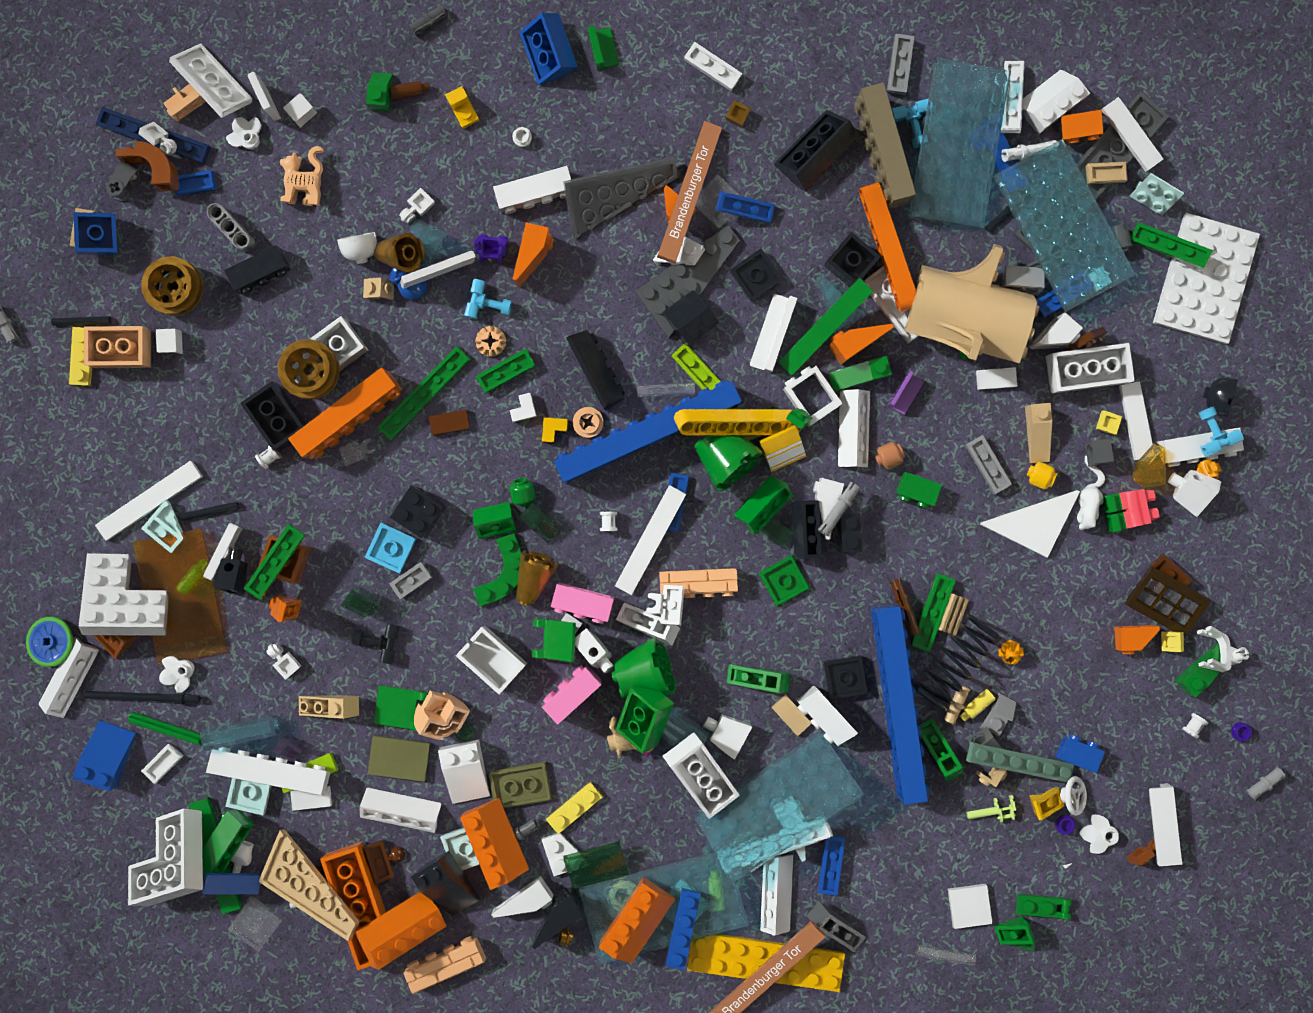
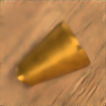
(401, 252)
(533, 576)

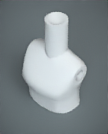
(243, 856)

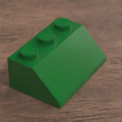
(644, 718)

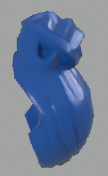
(411, 293)

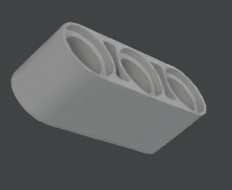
(225, 221)

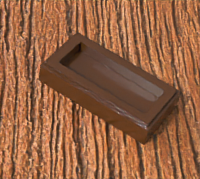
(449, 422)

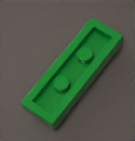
(505, 371)

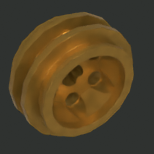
(181, 300)
(288, 374)

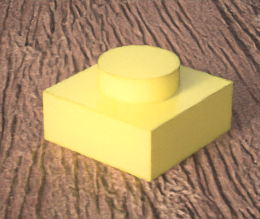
(1108, 422)
(1172, 641)

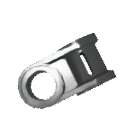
(125, 179)

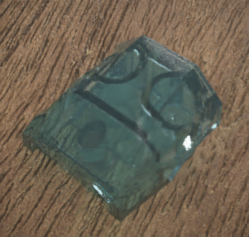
(431, 238)

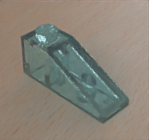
(830, 296)

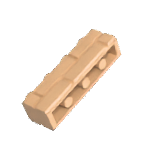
(702, 581)
(444, 964)

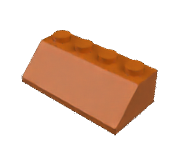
(494, 843)
(636, 921)
(399, 930)

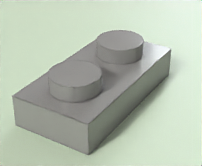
(410, 580)

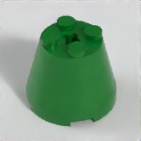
(727, 458)
(645, 668)

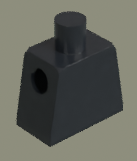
(232, 573)

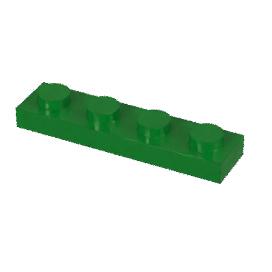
(1170, 245)
(274, 561)
(933, 612)

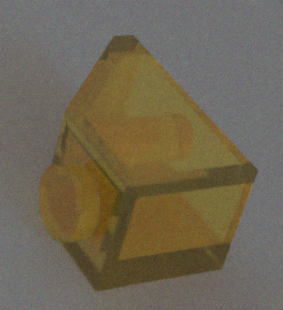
(1151, 467)

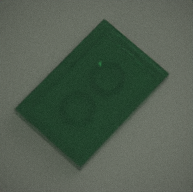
(596, 865)

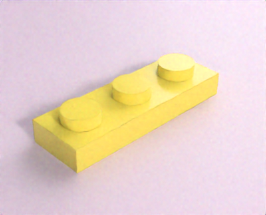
(78, 372)
(574, 807)

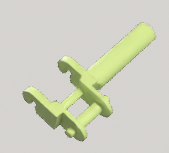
(994, 810)

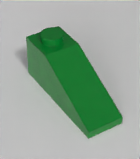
(860, 374)
(758, 678)
(1197, 678)
(940, 751)

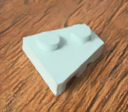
(164, 523)

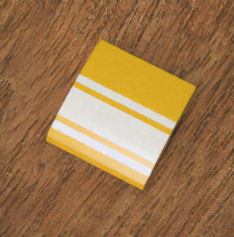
(783, 448)

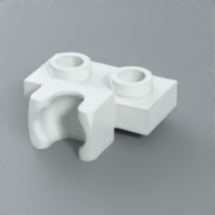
(668, 605)

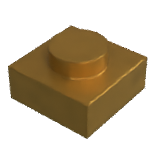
(738, 113)

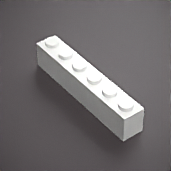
(268, 772)

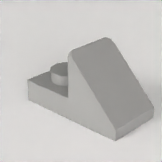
(999, 714)

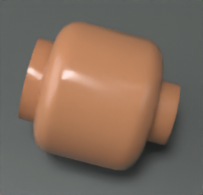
(890, 455)

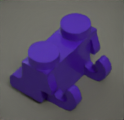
(491, 247)

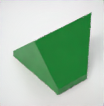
(1016, 933)

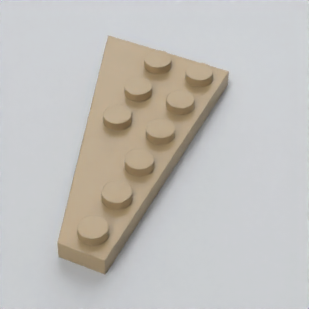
(300, 883)

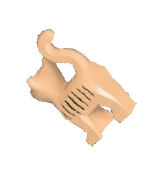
(302, 181)

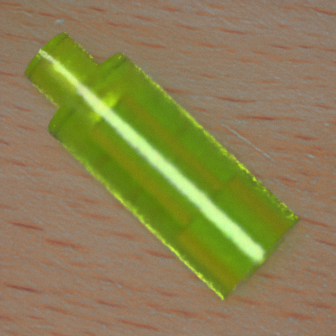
(191, 577)

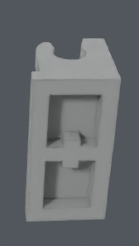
(1023, 279)

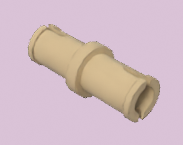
(955, 707)

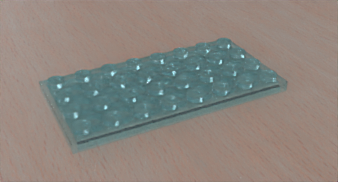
(959, 142)
(1063, 225)
(780, 806)
(717, 912)

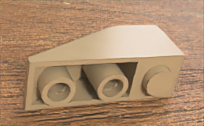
(329, 706)

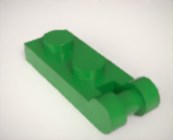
(1043, 906)

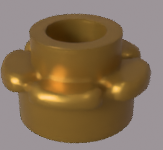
(565, 937)

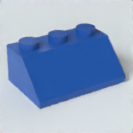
(548, 48)

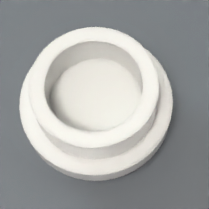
(522, 137)

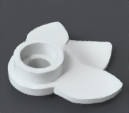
(243, 131)
(175, 675)
(1097, 833)

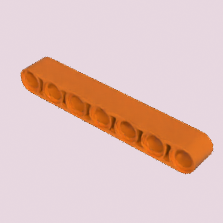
(888, 246)

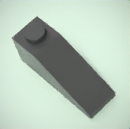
(836, 926)

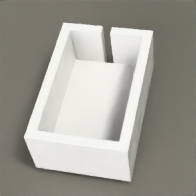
(491, 659)

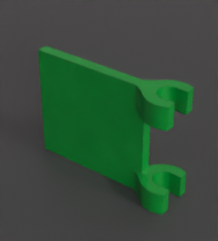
(558, 640)
(397, 706)

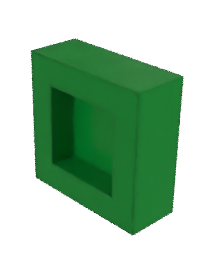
(799, 418)

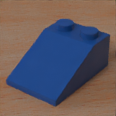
(105, 756)

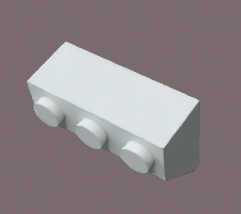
(1053, 100)
(825, 716)

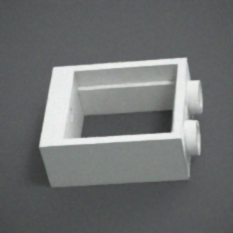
(795, 401)

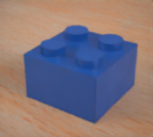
(95, 233)

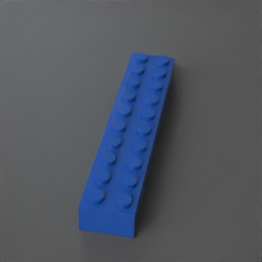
(641, 434)
(899, 704)

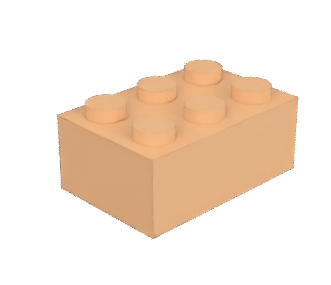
(117, 347)

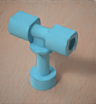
(912, 114)
(479, 300)
(1219, 438)

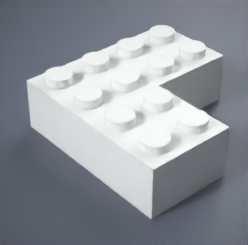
(114, 609)
(177, 863)

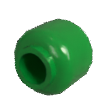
(522, 492)

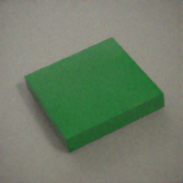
(784, 580)

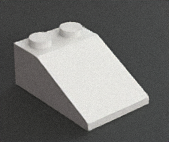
(464, 771)

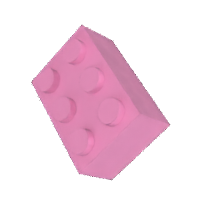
(582, 603)
(571, 693)

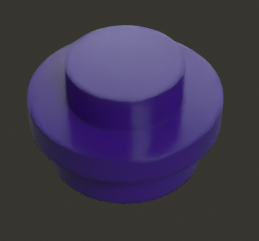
(1241, 731)
(1065, 824)

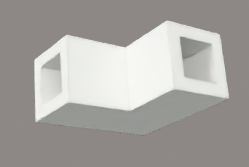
(526, 410)

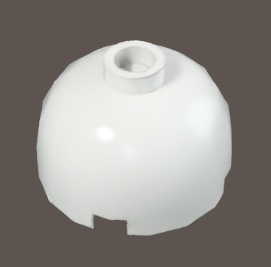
(358, 247)

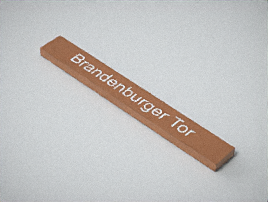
(689, 192)
(771, 970)

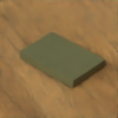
(399, 758)
(521, 784)

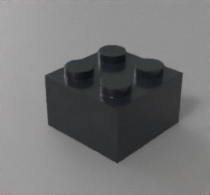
(851, 260)
(418, 512)

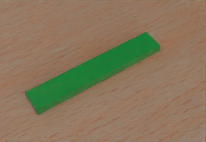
(825, 326)
(424, 393)
(227, 902)

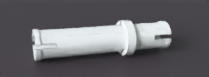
(1022, 151)

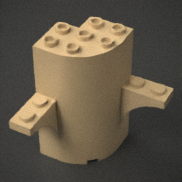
(972, 312)

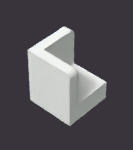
(300, 110)
(169, 341)

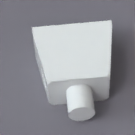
(1194, 490)
(589, 646)
(728, 733)

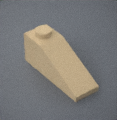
(1039, 431)

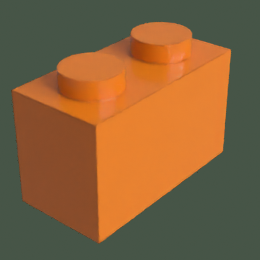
(1082, 125)

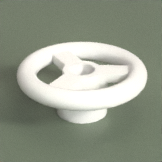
(1070, 795)

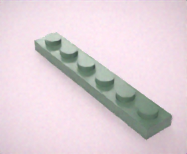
(1019, 762)

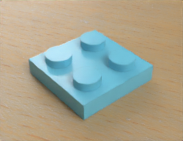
(390, 548)

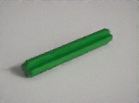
(164, 728)

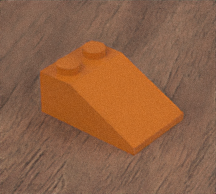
(533, 249)
(853, 341)

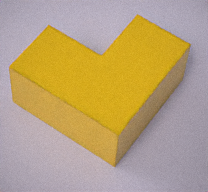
(550, 426)

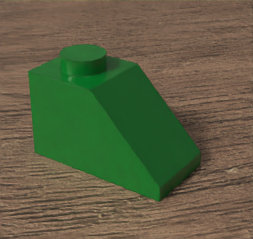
(379, 92)

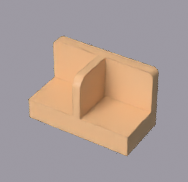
(183, 102)

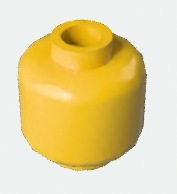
(1041, 475)

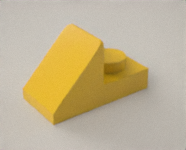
(462, 107)
(1047, 803)

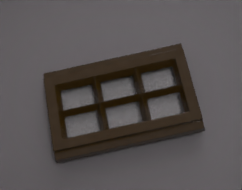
(1167, 601)

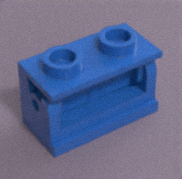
(1079, 753)

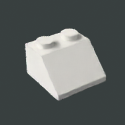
(1058, 332)

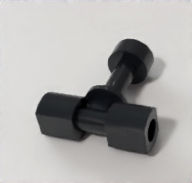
(384, 643)

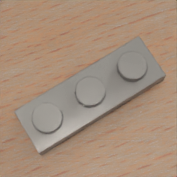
(900, 64)
(988, 464)

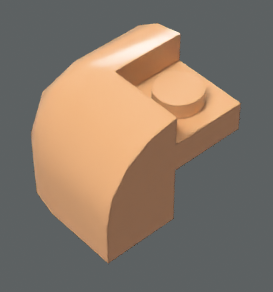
(440, 715)

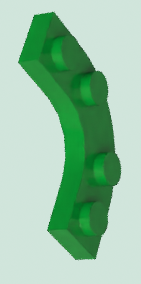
(508, 578)

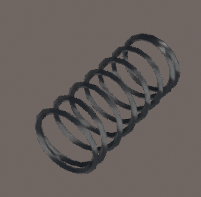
(984, 627)

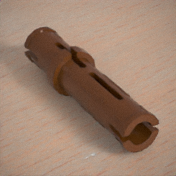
(902, 600)

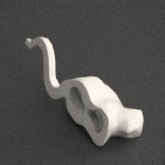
(1090, 500)

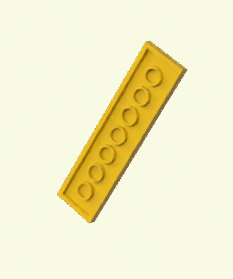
(742, 956)

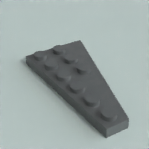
(608, 193)

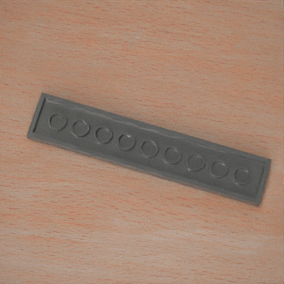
(1111, 146)

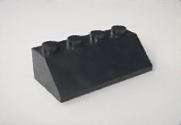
(817, 149)
(595, 368)

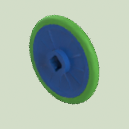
(60, 641)

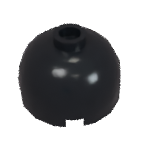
(1221, 395)

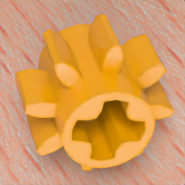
(1209, 468)
(1011, 652)

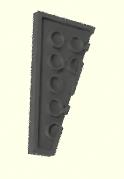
(681, 279)

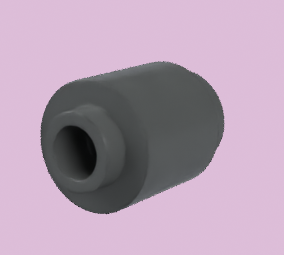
(1122, 236)

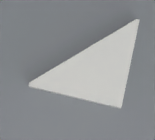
(1035, 525)

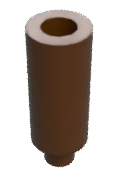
(408, 90)

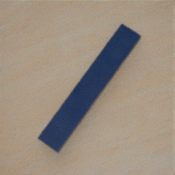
(130, 128)

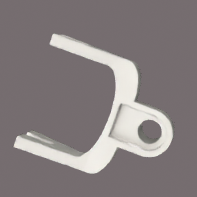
(1229, 655)

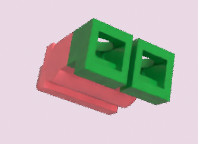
(1135, 508)

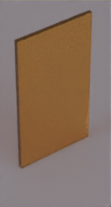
(192, 619)

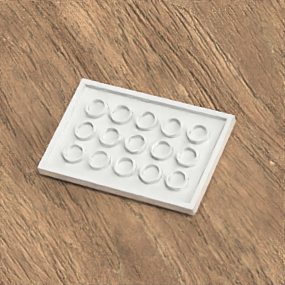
(1207, 299)

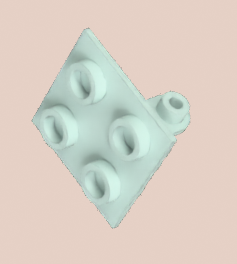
(1156, 194)

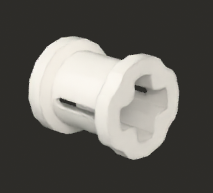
(267, 457)
(608, 521)
(1195, 725)

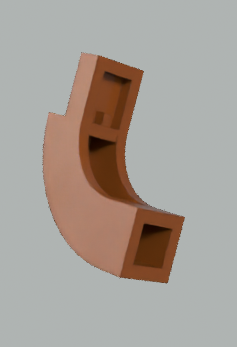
(163, 170)

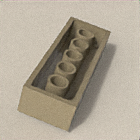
(884, 145)

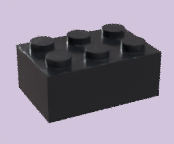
(273, 415)

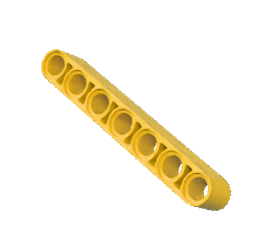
(732, 421)

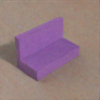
(905, 393)

